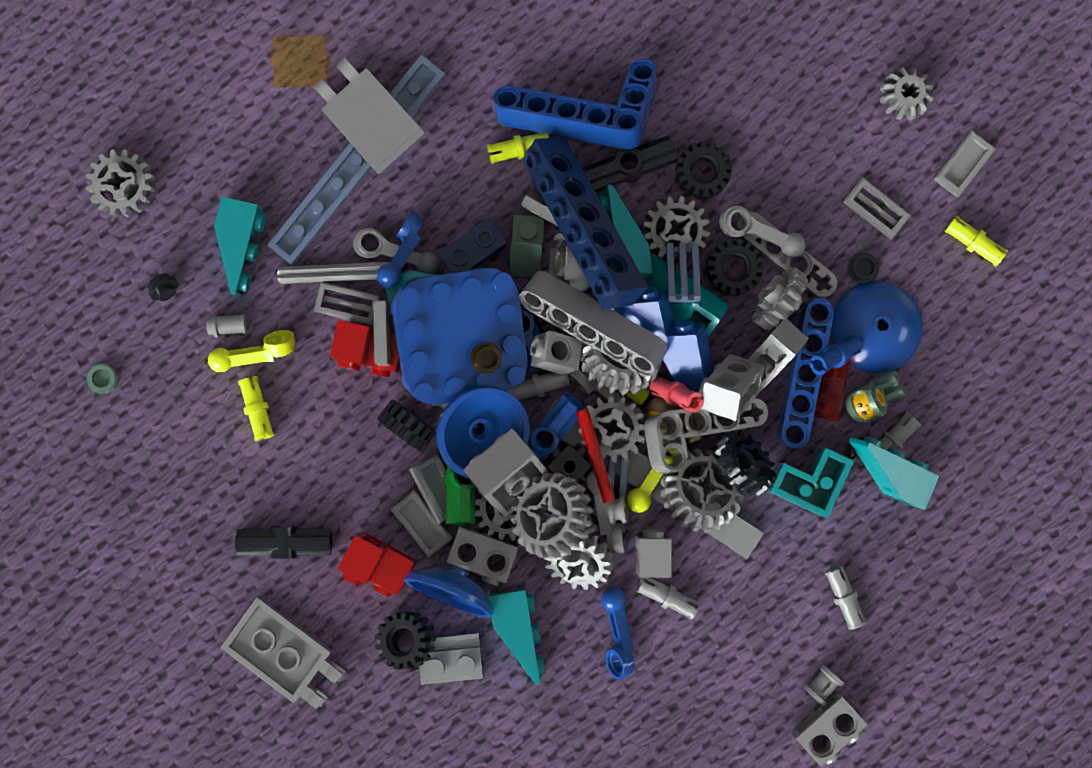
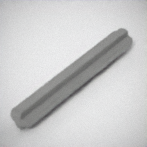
(328, 272)

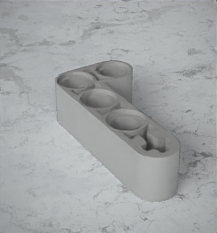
(679, 429)

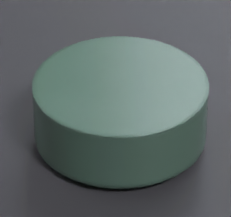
(102, 378)

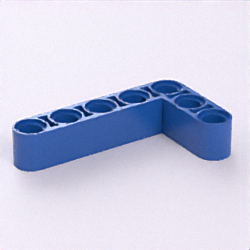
(583, 119)

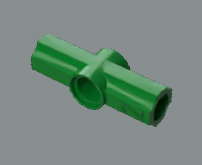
(460, 500)

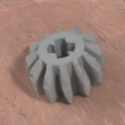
(914, 103)

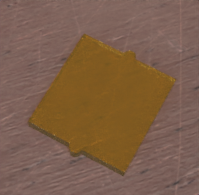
(298, 61)

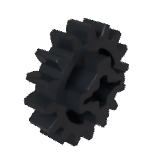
(745, 463)

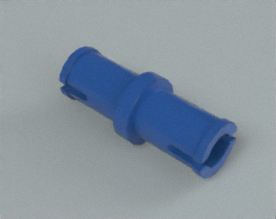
(836, 355)

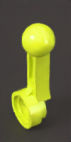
(275, 345)
(639, 498)

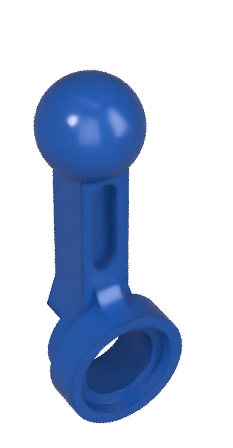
(390, 274)
(619, 659)

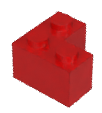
(355, 348)
(375, 562)

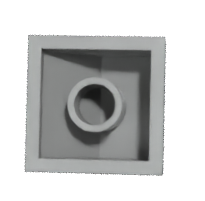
(504, 471)

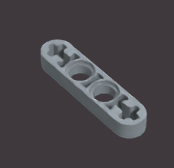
(783, 261)

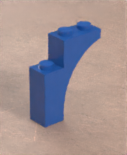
(687, 341)

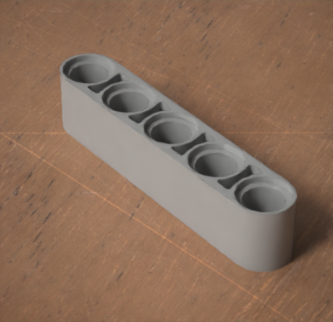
(591, 324)

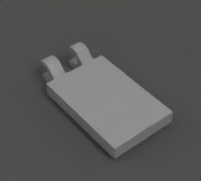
(369, 117)
(281, 653)

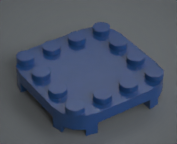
(444, 319)

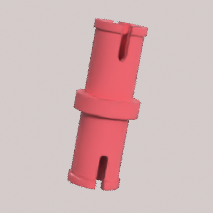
(676, 394)

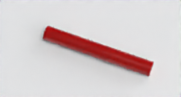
(595, 455)

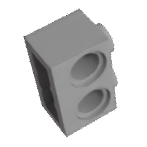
(778, 350)
(731, 386)
(485, 547)
(653, 554)
(823, 723)

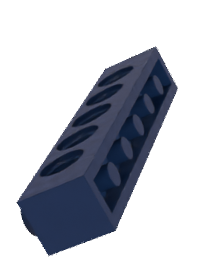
(584, 223)

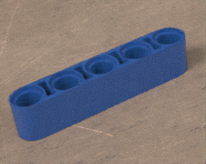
(795, 386)

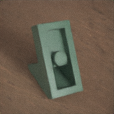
(526, 246)

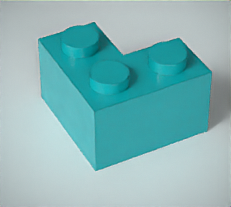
(818, 487)

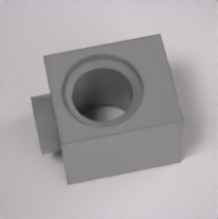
(566, 349)

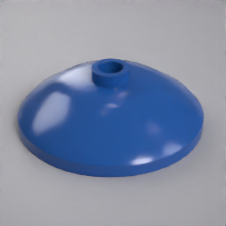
(858, 316)
(485, 405)
(451, 588)

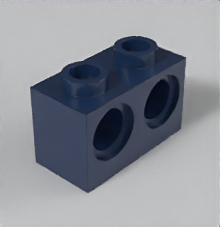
(474, 247)

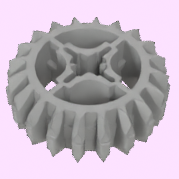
(611, 373)
(711, 483)
(552, 535)

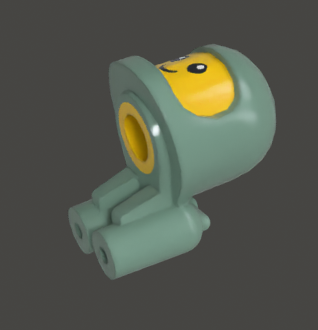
(871, 399)

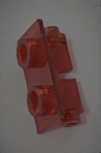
(831, 393)

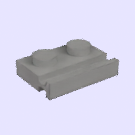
(453, 659)

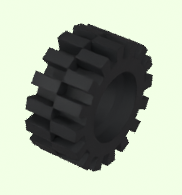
(716, 157)
(747, 254)
(406, 425)
(389, 644)

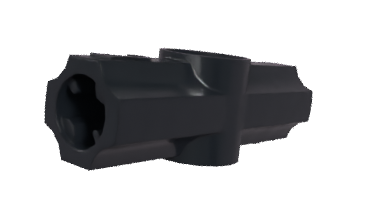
(648, 159)
(283, 542)

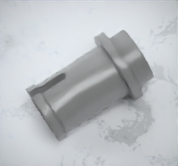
(226, 324)

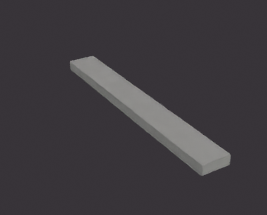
(736, 535)

